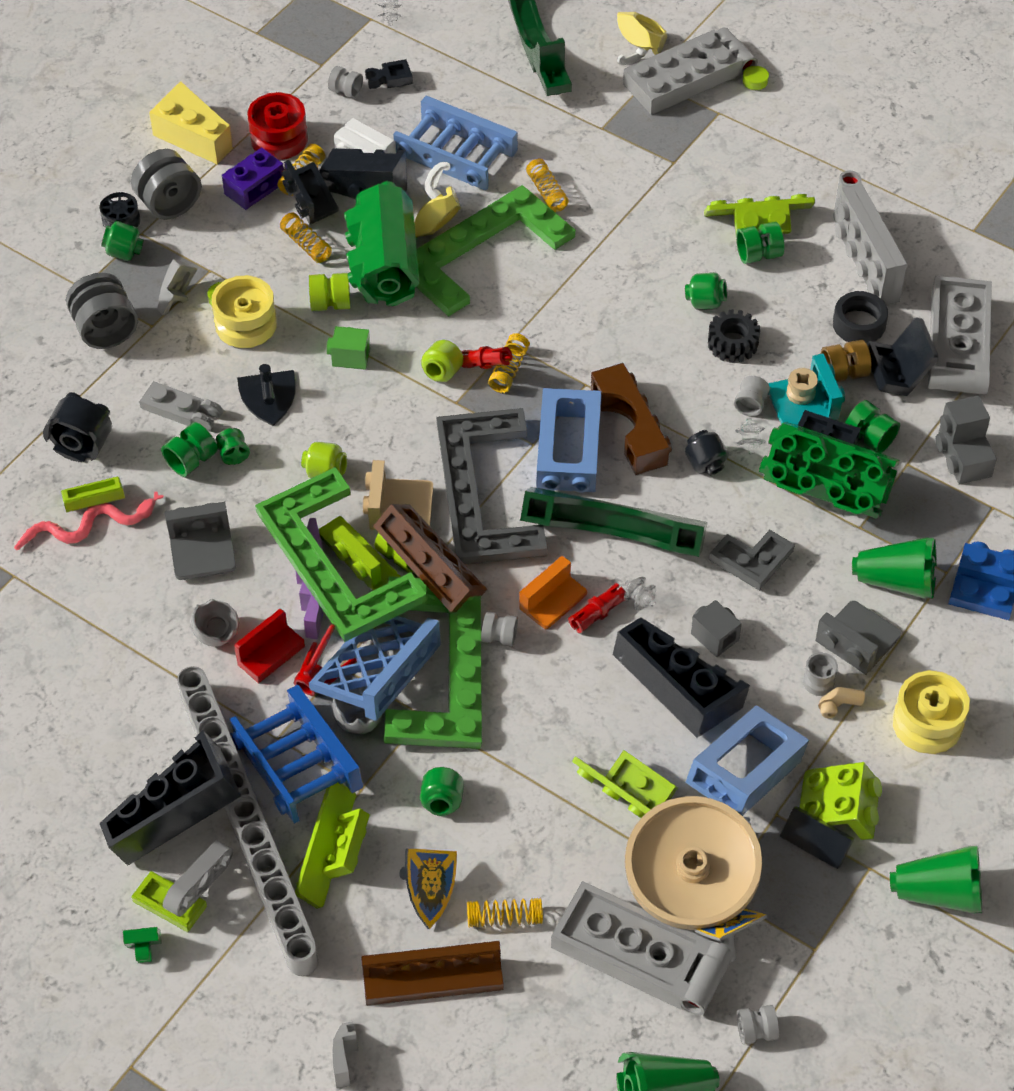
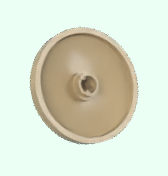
(693, 862)

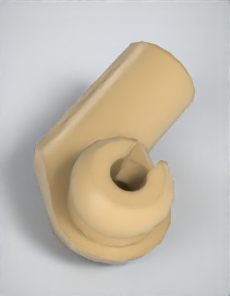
(831, 701)

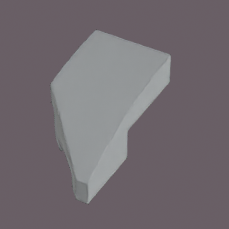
(175, 284)
(343, 1042)

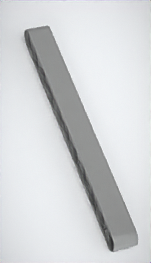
(252, 829)

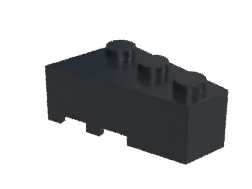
(353, 171)

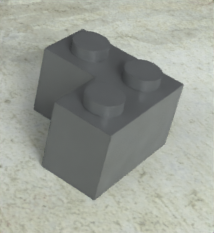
(965, 441)

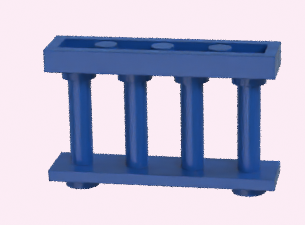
(312, 729)

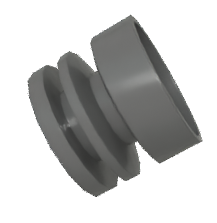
(101, 310)

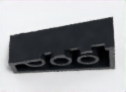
(678, 678)
(171, 802)

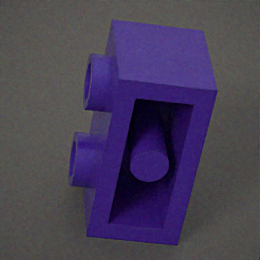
(252, 178)

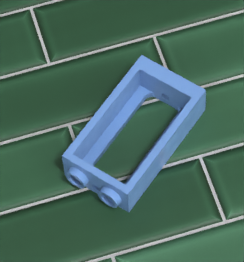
(568, 476)
(745, 792)

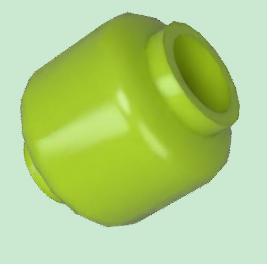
(442, 360)
(323, 457)

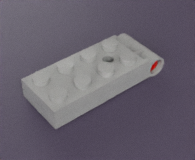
(687, 70)
(868, 239)
(961, 334)
(626, 939)

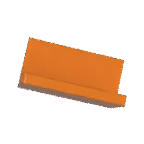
(551, 594)

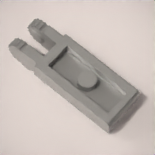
(179, 406)

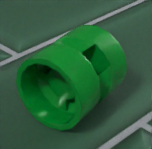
(760, 242)
(876, 429)
(185, 451)

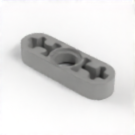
(197, 878)

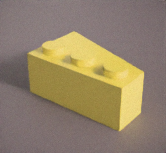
(191, 125)

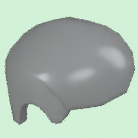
(214, 623)
(351, 717)

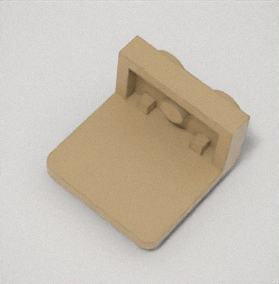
(395, 491)

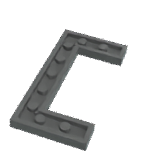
(470, 541)

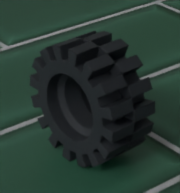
(733, 347)

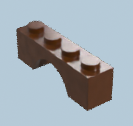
(644, 444)

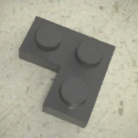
(756, 564)

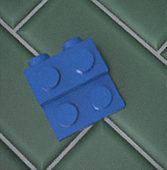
(985, 581)

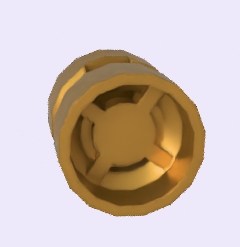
(849, 360)

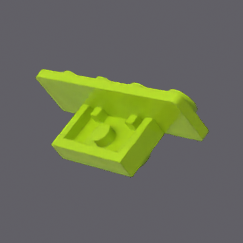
(752, 213)
(357, 553)
(631, 781)
(333, 844)

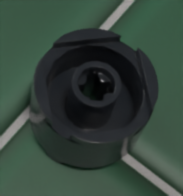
(78, 428)

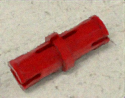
(486, 357)
(597, 608)

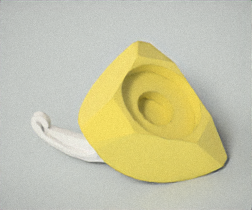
(642, 33)
(439, 209)

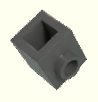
(716, 627)

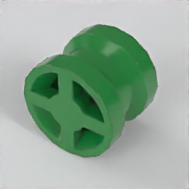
(232, 446)

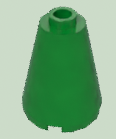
(900, 567)
(942, 880)
(665, 1073)

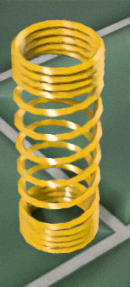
(317, 150)
(542, 174)
(293, 229)
(504, 376)
(535, 912)

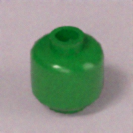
(122, 241)
(706, 291)
(441, 791)

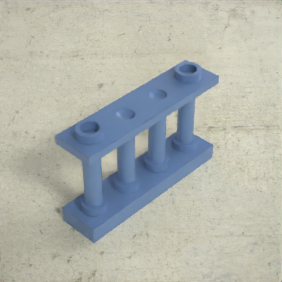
(463, 124)

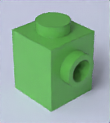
(349, 347)

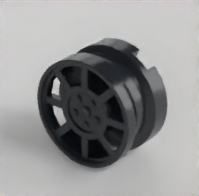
(119, 210)

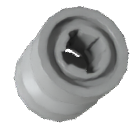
(345, 82)
(751, 395)
(499, 629)
(820, 673)
(757, 1025)

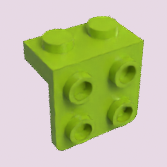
(843, 796)

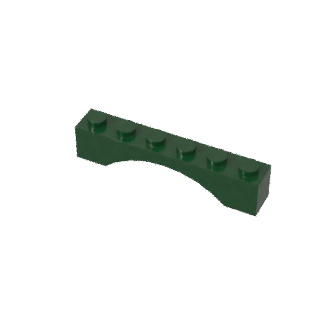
(588, 514)

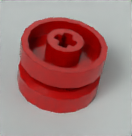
(278, 125)

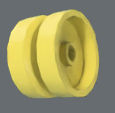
(244, 311)
(930, 712)

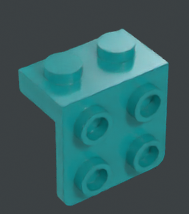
(827, 397)

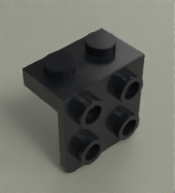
(310, 192)
(906, 362)

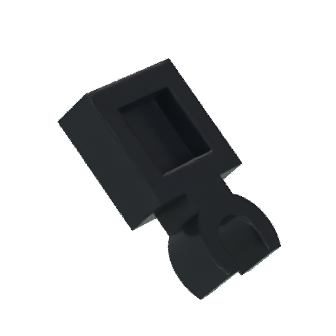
(392, 74)

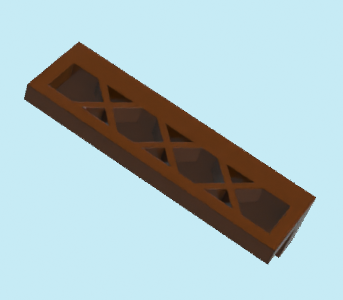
(428, 556)
(432, 973)

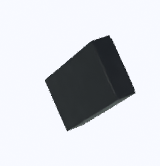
(816, 837)

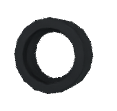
(864, 302)

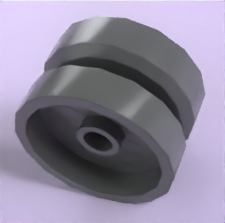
(166, 184)

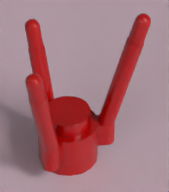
(310, 666)

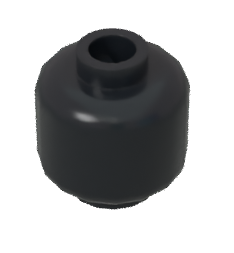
(706, 452)

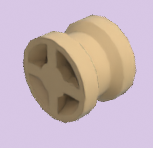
(802, 386)

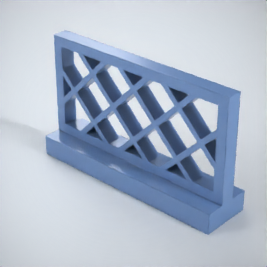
(396, 671)

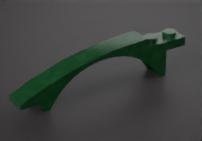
(544, 55)

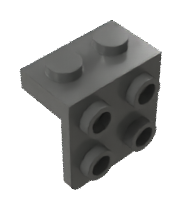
(200, 541)
(857, 636)

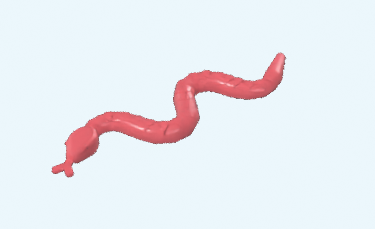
(143, 511)

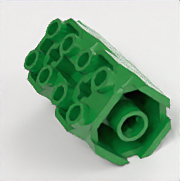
(385, 244)
(829, 469)

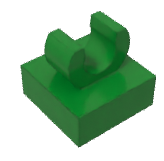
(142, 941)

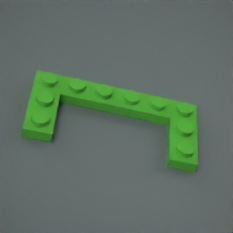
(479, 227)
(349, 615)
(463, 722)

